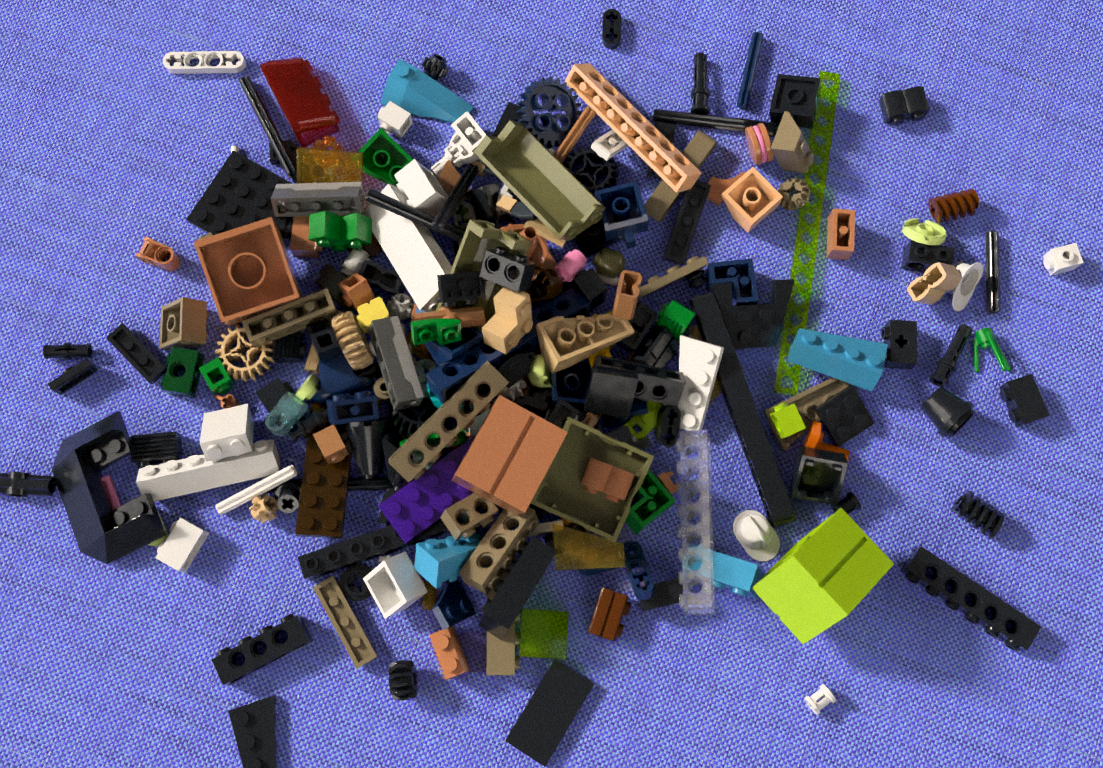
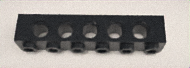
(1023, 628)

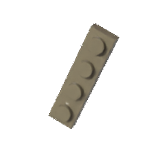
(674, 274)
(345, 622)

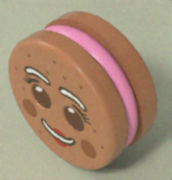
(759, 144)

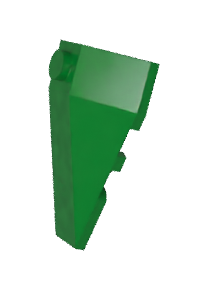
(383, 157)

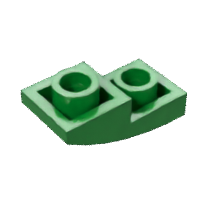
(438, 329)

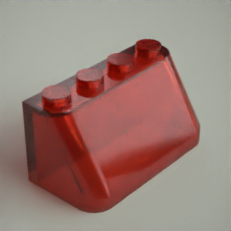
(301, 99)

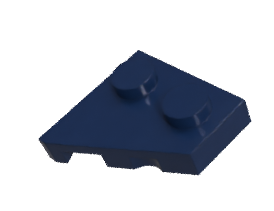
(452, 606)

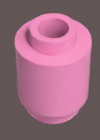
(570, 265)

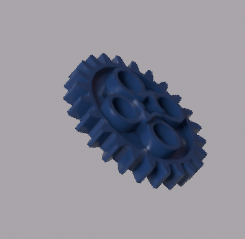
(548, 92)

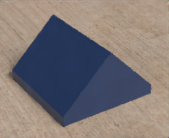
(443, 353)
(571, 384)

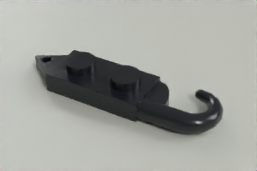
(511, 369)

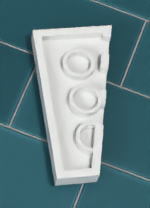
(699, 366)

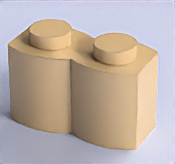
(934, 283)

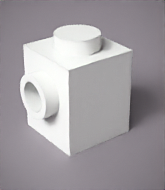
(394, 119)
(1062, 259)

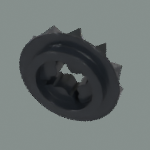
(349, 577)

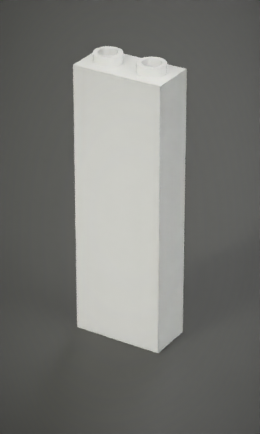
(410, 251)

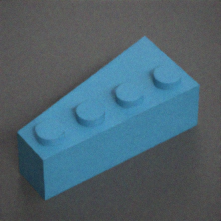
(839, 357)

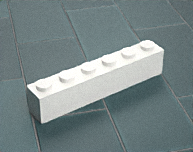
(197, 474)

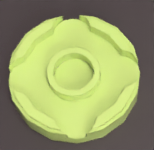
(925, 233)

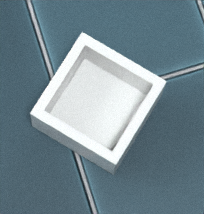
(421, 188)
(395, 584)

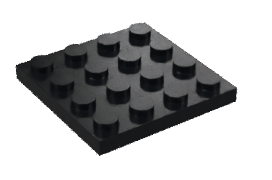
(237, 197)

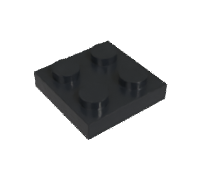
(844, 416)

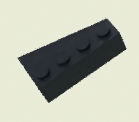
(517, 588)

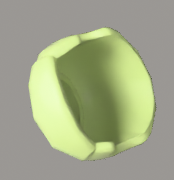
(539, 373)

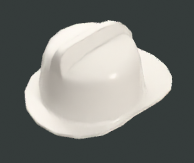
(970, 277)
(756, 535)

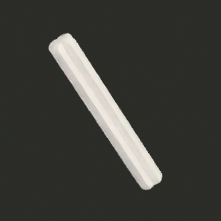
(256, 489)

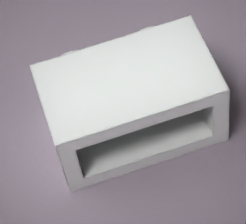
(181, 545)

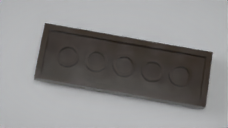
(323, 489)

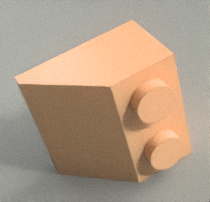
(751, 199)

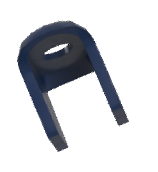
(339, 378)

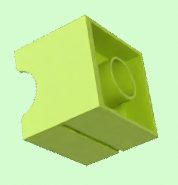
(823, 576)

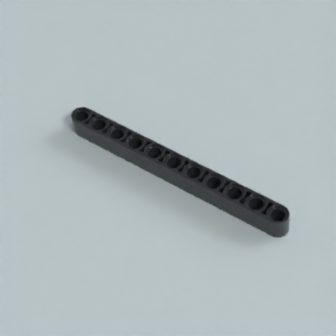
(744, 413)

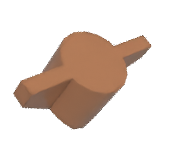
(227, 401)

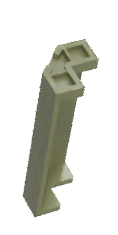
(540, 181)
(477, 239)

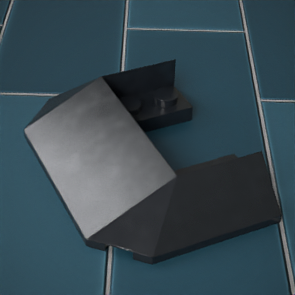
(97, 528)

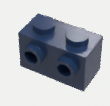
(352, 409)

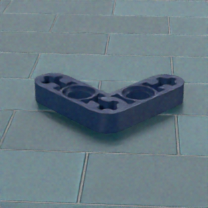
(632, 561)

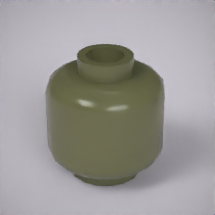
(608, 263)

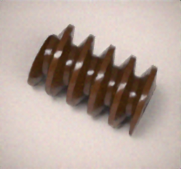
(953, 204)

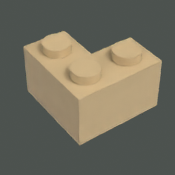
(510, 322)

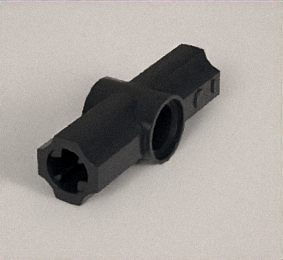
(24, 484)

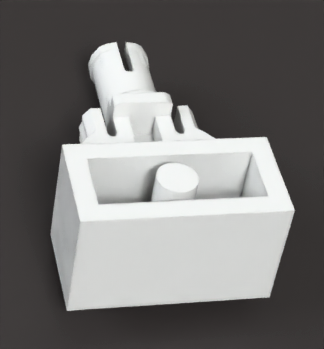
(462, 144)

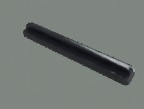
(992, 272)

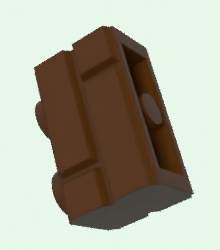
(608, 614)

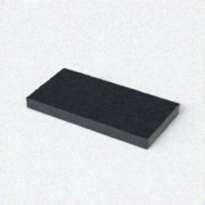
(549, 712)

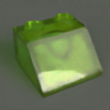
(544, 634)

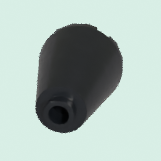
(367, 445)

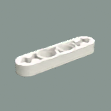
(204, 63)

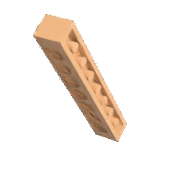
(633, 127)

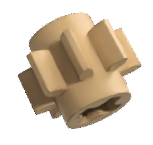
(264, 508)

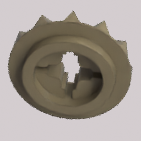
(799, 199)

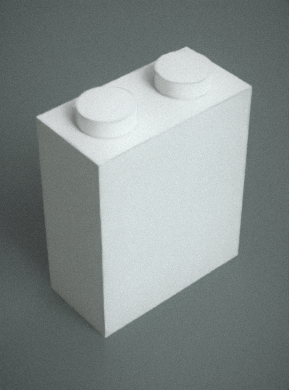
(227, 432)

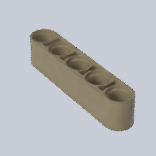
(664, 196)

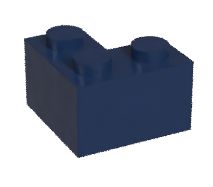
(741, 276)

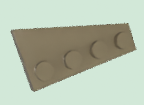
(805, 404)

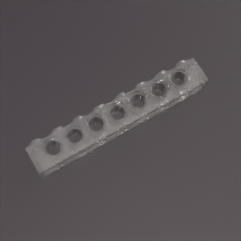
(703, 601)

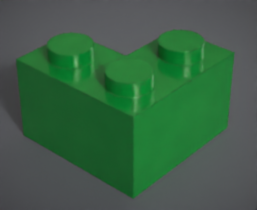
(340, 232)
(651, 503)

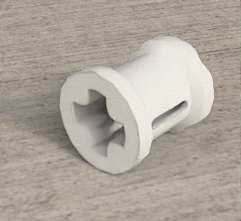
(817, 706)

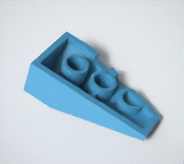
(422, 95)

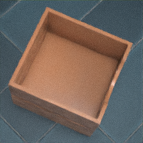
(248, 271)
(509, 456)

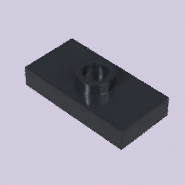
(72, 376)

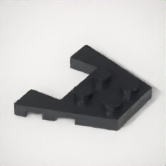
(753, 323)

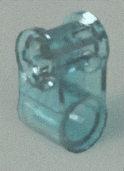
(287, 411)

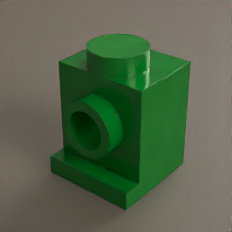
(214, 370)

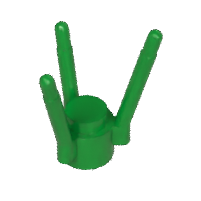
(987, 339)

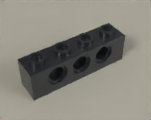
(650, 376)
(226, 663)

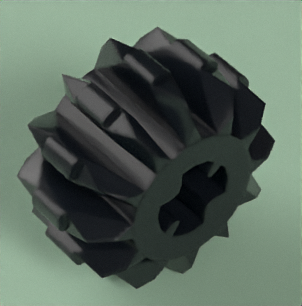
(403, 680)

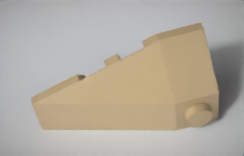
(571, 340)

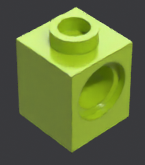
(786, 419)

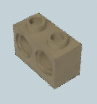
(467, 511)

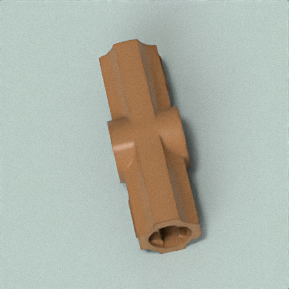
(468, 316)

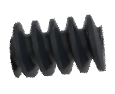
(979, 512)

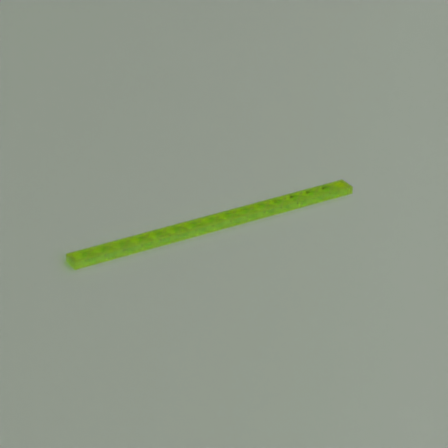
(822, 175)

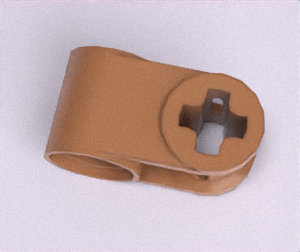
(156, 253)

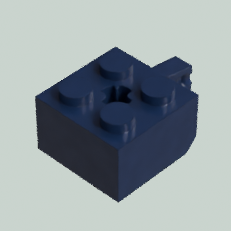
(624, 212)

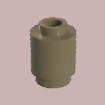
(382, 395)

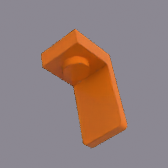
(814, 440)

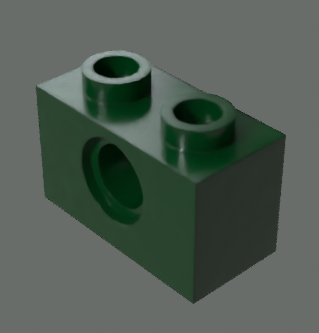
(187, 384)

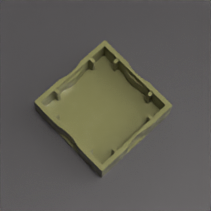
(561, 487)

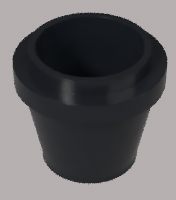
(947, 411)

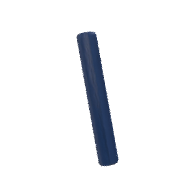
(749, 71)

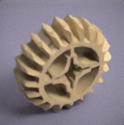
(352, 340)
(227, 355)

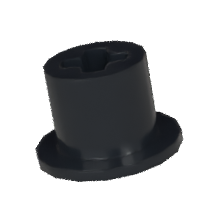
(288, 497)

